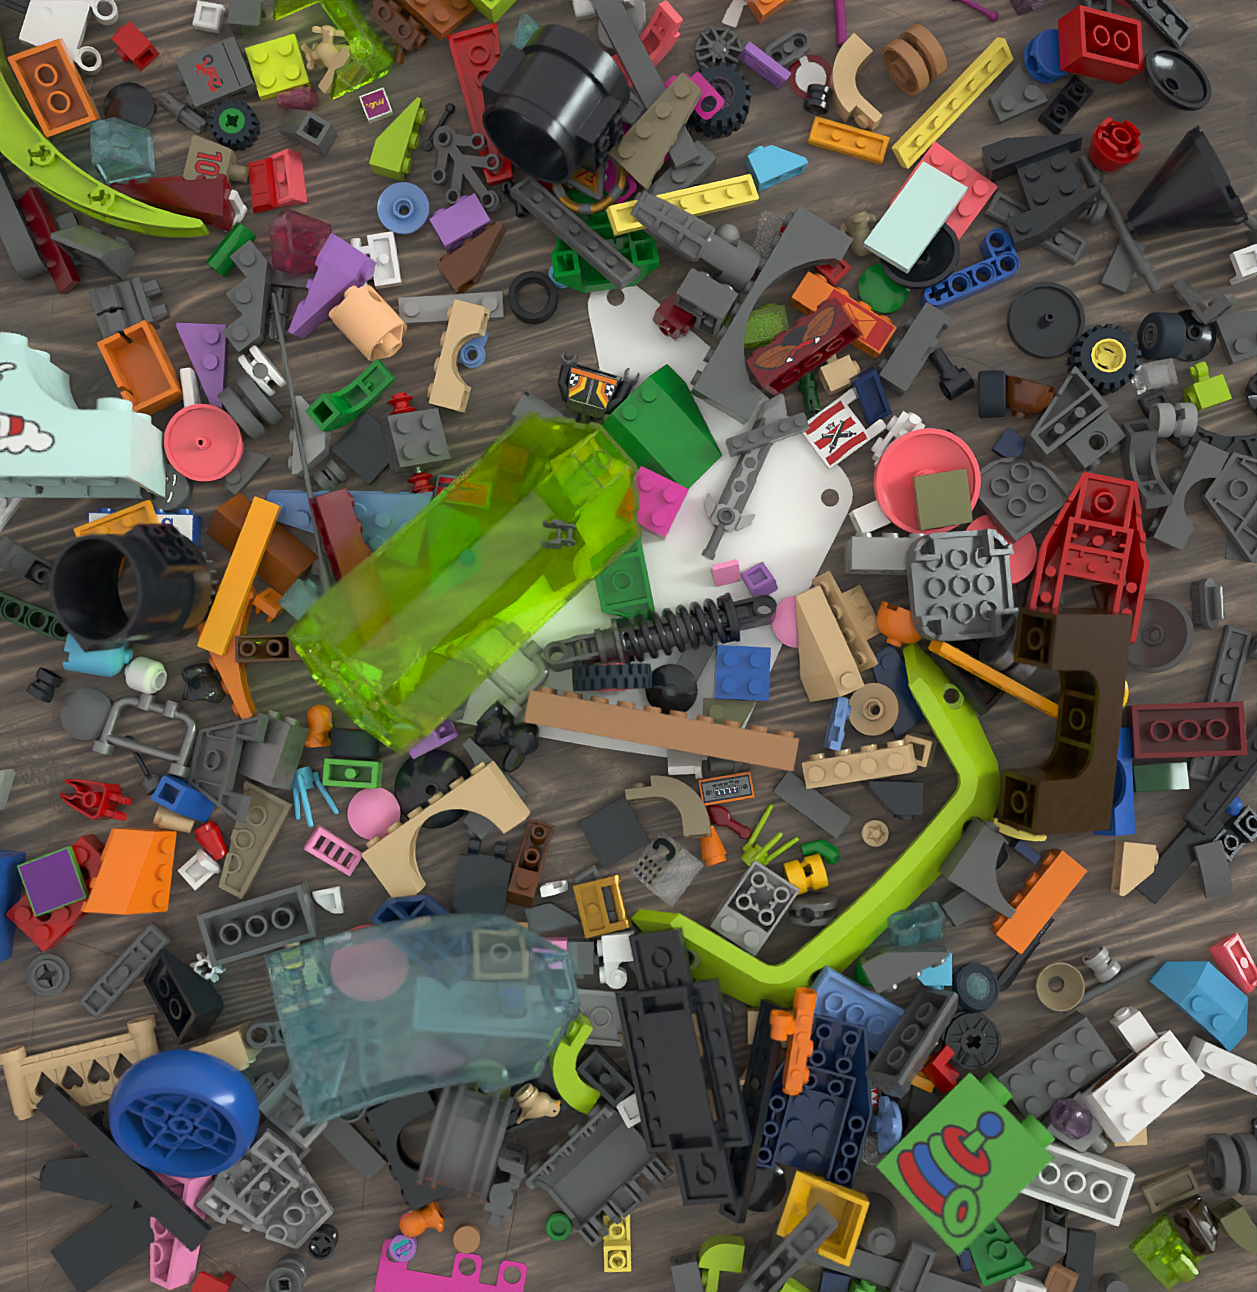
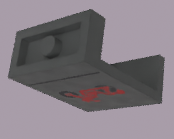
(215, 74)

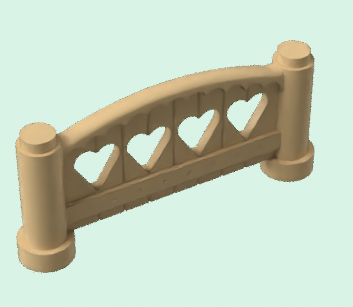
(25, 1071)

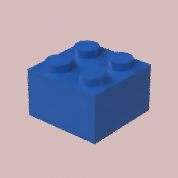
(742, 673)

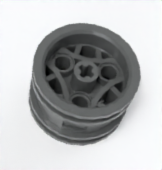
(465, 1141)

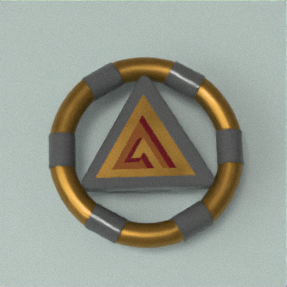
(593, 186)

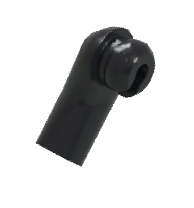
(521, 211)

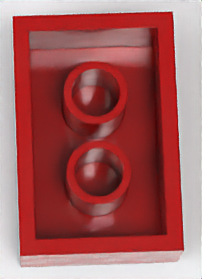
(1100, 45)

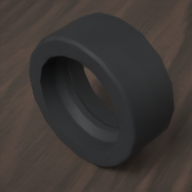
(527, 278)

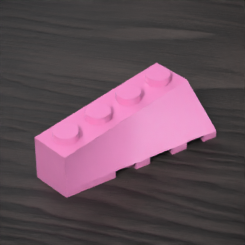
(169, 1259)

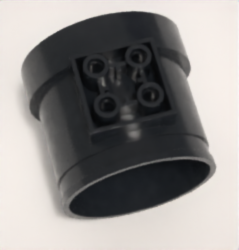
(555, 104)
(170, 584)

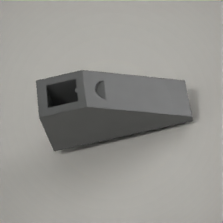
(896, 963)

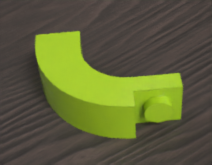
(569, 1081)

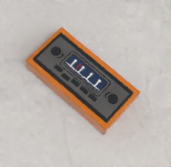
(726, 788)

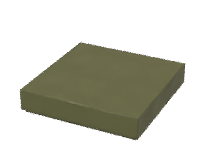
(942, 499)

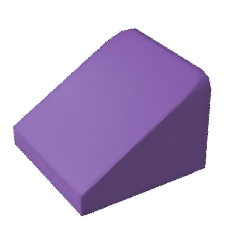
(759, 580)

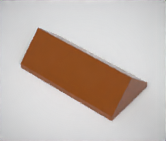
(284, 556)

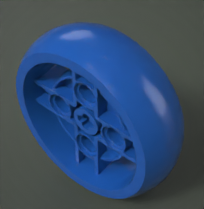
(184, 1113)

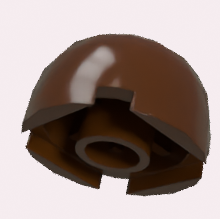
(1027, 396)

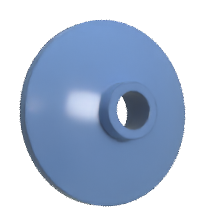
(402, 196)

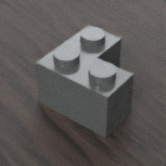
(706, 301)

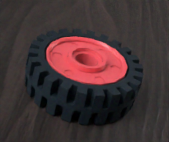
(612, 677)

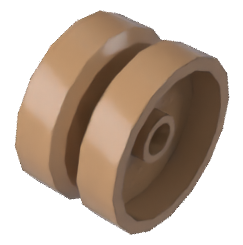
(914, 59)

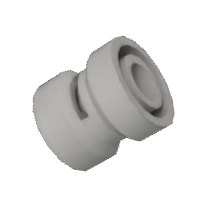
(1100, 962)

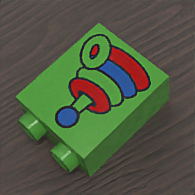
(967, 1160)

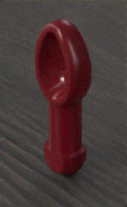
(721, 817)

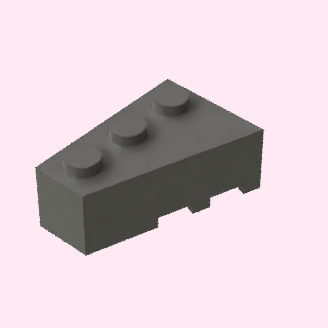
(913, 348)
(1071, 410)

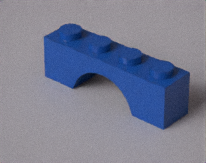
(1123, 798)

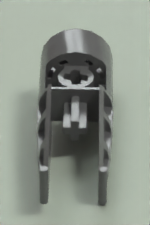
(696, 240)

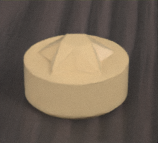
(874, 833)

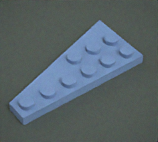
(378, 511)

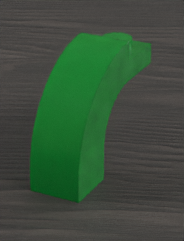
(349, 403)

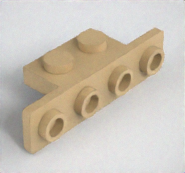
(853, 617)

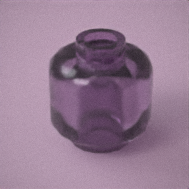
(1071, 1118)

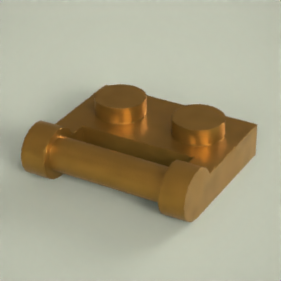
(593, 907)

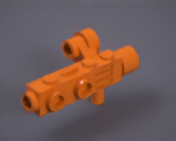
(799, 1045)

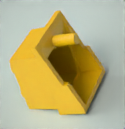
(842, 1203)

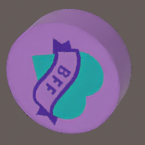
(402, 1247)

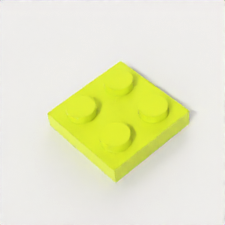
(277, 66)

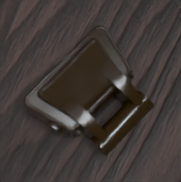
(1195, 1225)

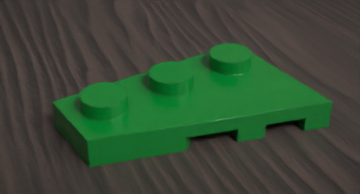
(996, 1255)

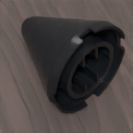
(1187, 193)

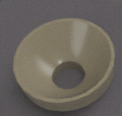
(1070, 992)

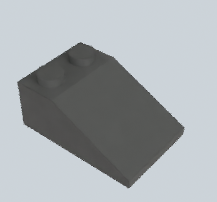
(96, 249)

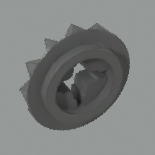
(39, 967)

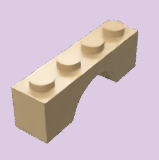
(465, 323)

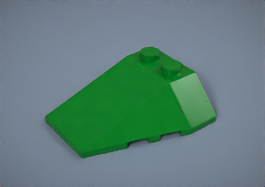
(579, 275)
(664, 429)

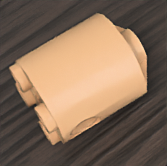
(369, 323)

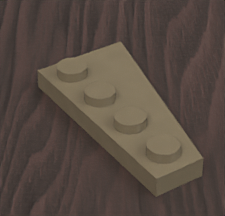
(253, 839)

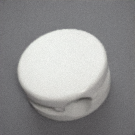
(262, 370)

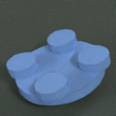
(887, 1124)

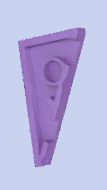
(208, 353)

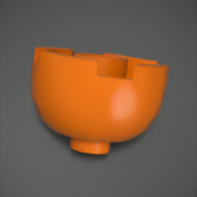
(896, 625)

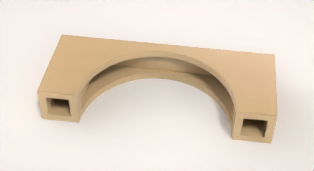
(483, 792)

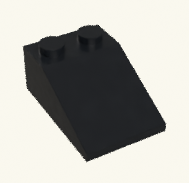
(183, 997)

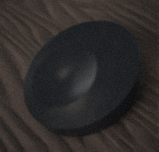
(1045, 320)

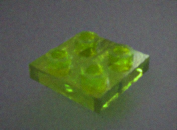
(1166, 1253)

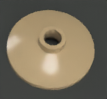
(862, 707)

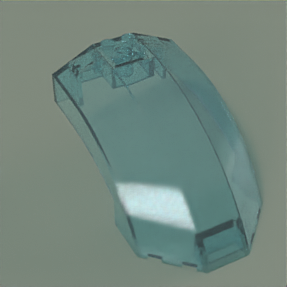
(418, 1009)

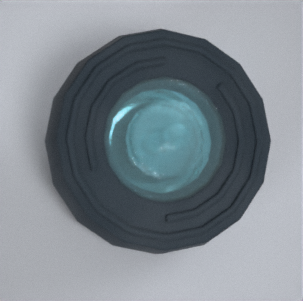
(975, 987)

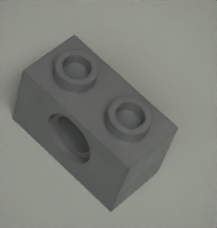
(1107, 436)

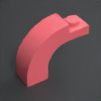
(658, 36)

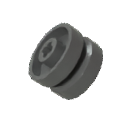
(248, 408)
(1231, 1163)

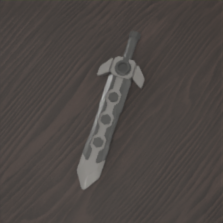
(741, 482)

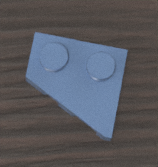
(835, 730)

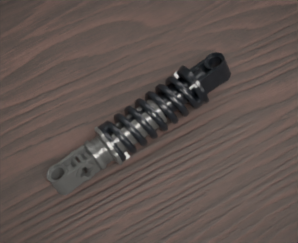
(628, 640)

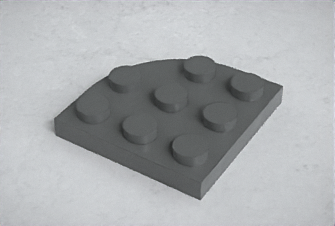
(1020, 495)

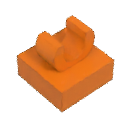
(267, 603)

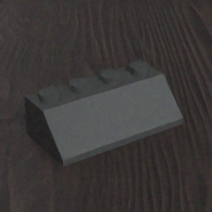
(258, 923)
(912, 1040)

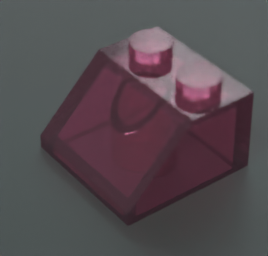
(297, 242)

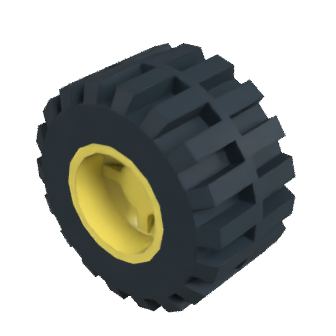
(1111, 351)

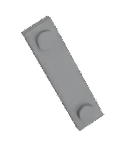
(434, 308)

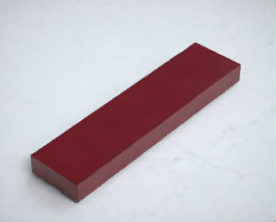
(42, 227)

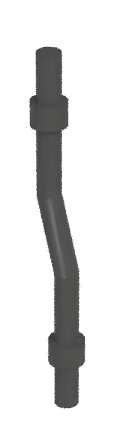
(1143, 266)

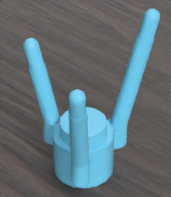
(304, 781)

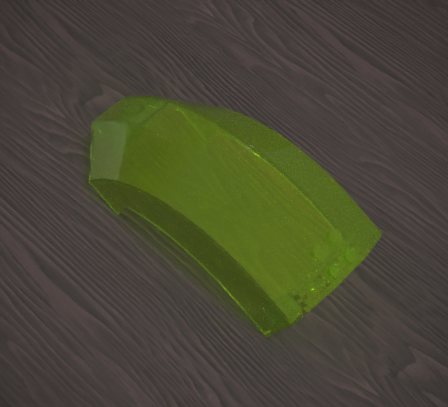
(422, 630)

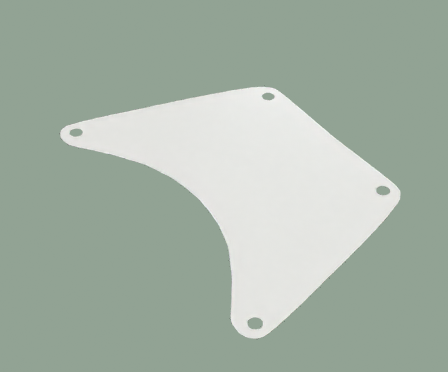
(788, 530)

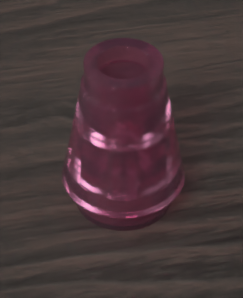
(299, 97)

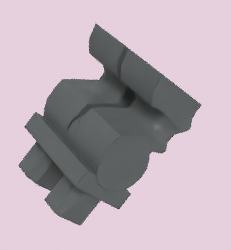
(132, 304)
(508, 1176)

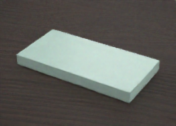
(915, 217)

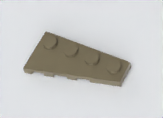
(656, 131)

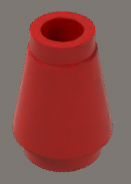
(211, 839)

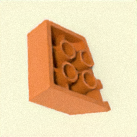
(134, 872)

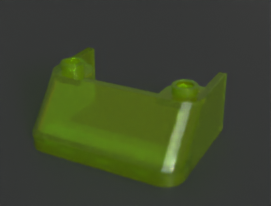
(368, 51)

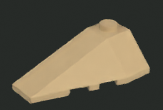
(824, 656)

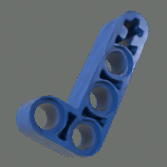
(967, 277)

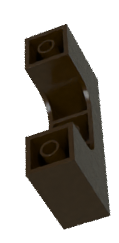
(1078, 778)

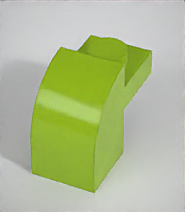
(719, 1253)

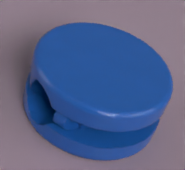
(1043, 57)

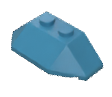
(1205, 998)

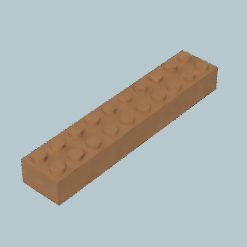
(662, 730)

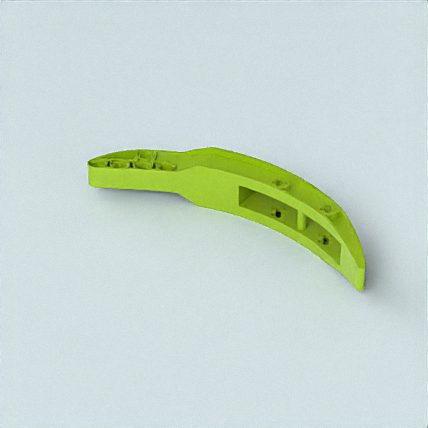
(43, 163)

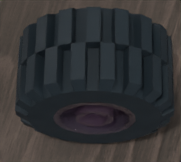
(736, 98)

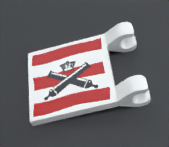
(838, 432)

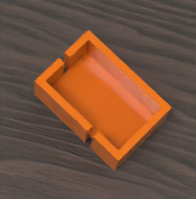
(142, 369)

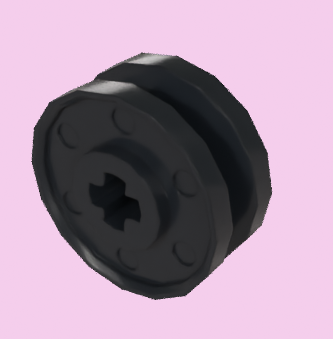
(985, 1044)

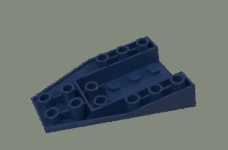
(830, 1118)

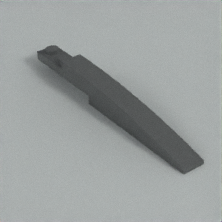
(791, 1252)

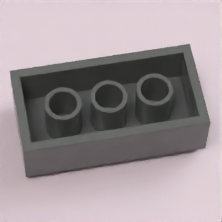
(1054, 1065)

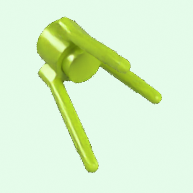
(757, 852)

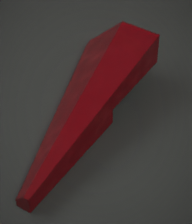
(195, 198)

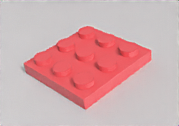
(977, 193)

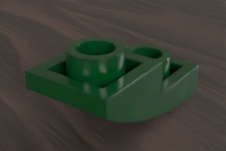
(1160, 777)

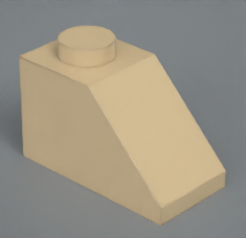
(1132, 865)

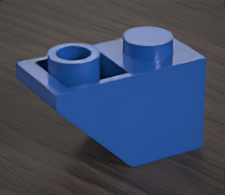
(182, 798)

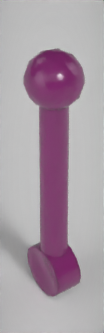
(993, 15)

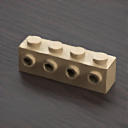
(858, 766)

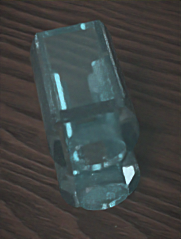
(916, 926)

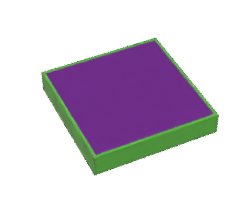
(53, 881)

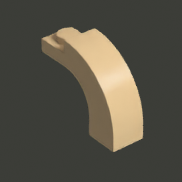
(846, 97)

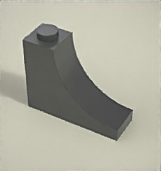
(476, 823)
(974, 864)

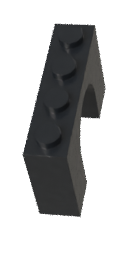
(387, 1122)

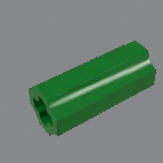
(220, 258)

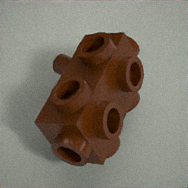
(404, 30)

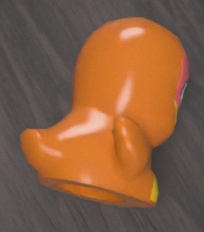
(320, 723)
(417, 1221)

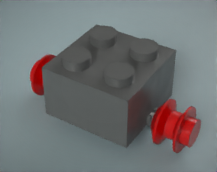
(414, 441)

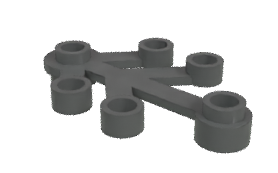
(463, 166)

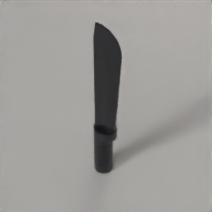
(1018, 961)

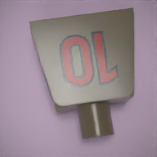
(212, 159)

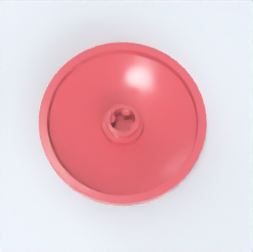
(915, 455)

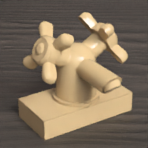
(327, 55)

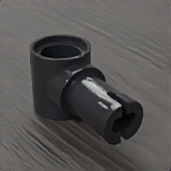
(953, 380)

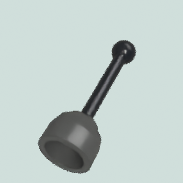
(150, 780)

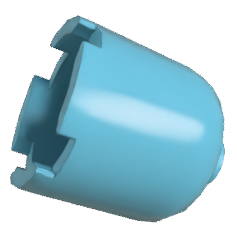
(99, 663)

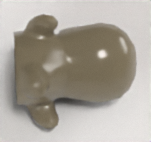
(859, 230)

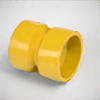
(796, 870)

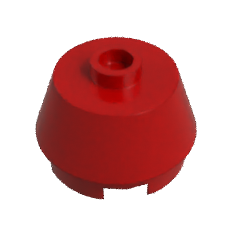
(1114, 145)

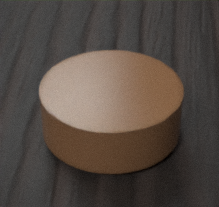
(467, 1238)

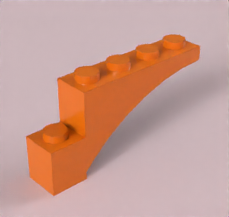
(234, 673)

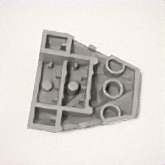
(268, 1193)

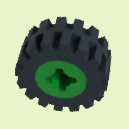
(239, 133)

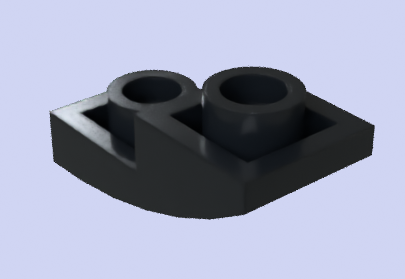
(1065, 105)
(1238, 832)

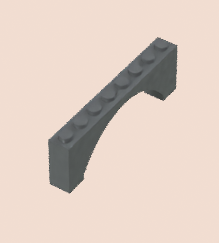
(803, 244)

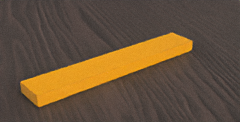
(239, 576)
(994, 678)

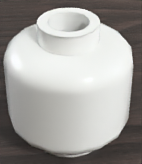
(145, 675)

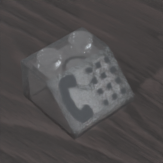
(666, 868)

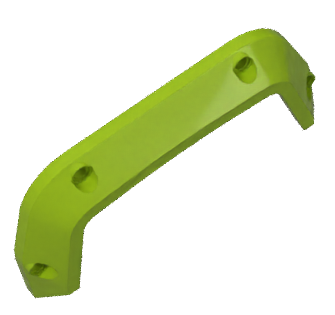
(896, 889)

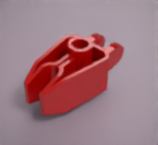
(96, 799)

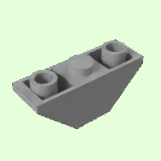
(315, 441)

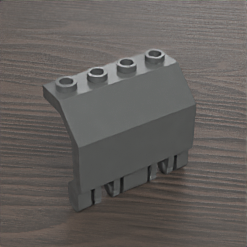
(598, 1171)

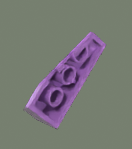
(338, 270)

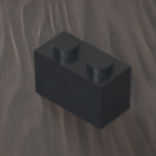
(605, 1075)

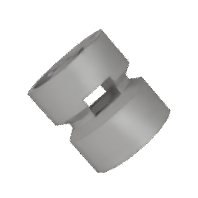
(1175, 420)

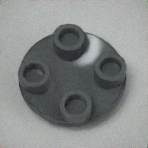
(85, 713)

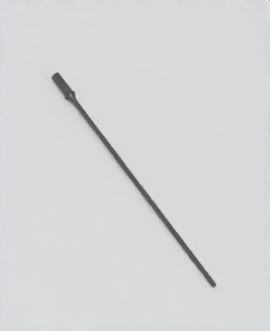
(323, 567)

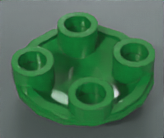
(880, 291)

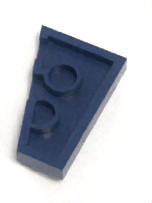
(892, 673)

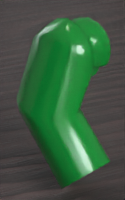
(823, 847)

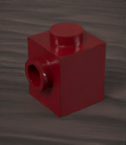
(673, 320)

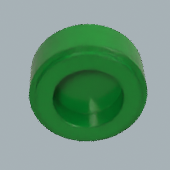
(558, 1226)

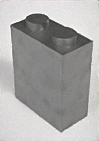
(278, 756)

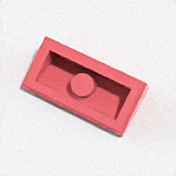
(289, 178)
(1235, 962)

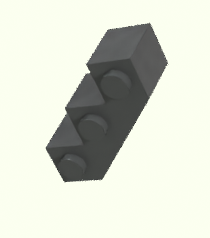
(250, 298)

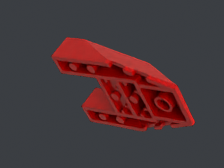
(1096, 541)

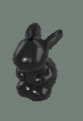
(499, 729)

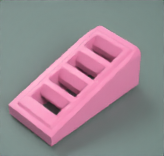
(328, 858)

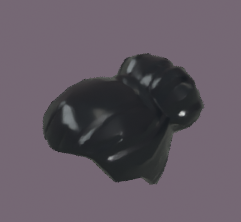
(201, 684)

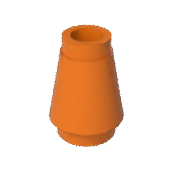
(712, 849)

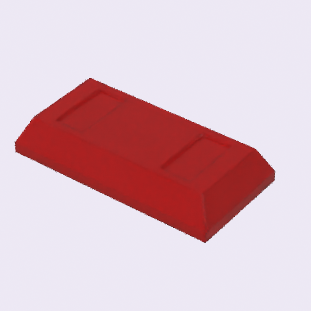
(262, 185)

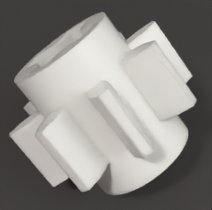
(202, 970)

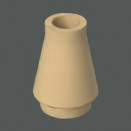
(173, 821)

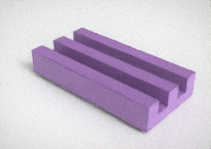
(764, 65)

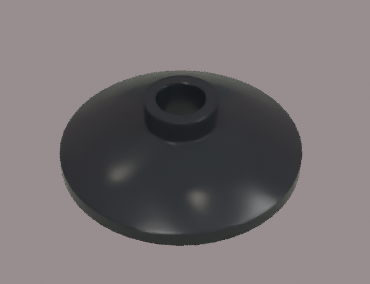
(1200, 346)
(673, 677)

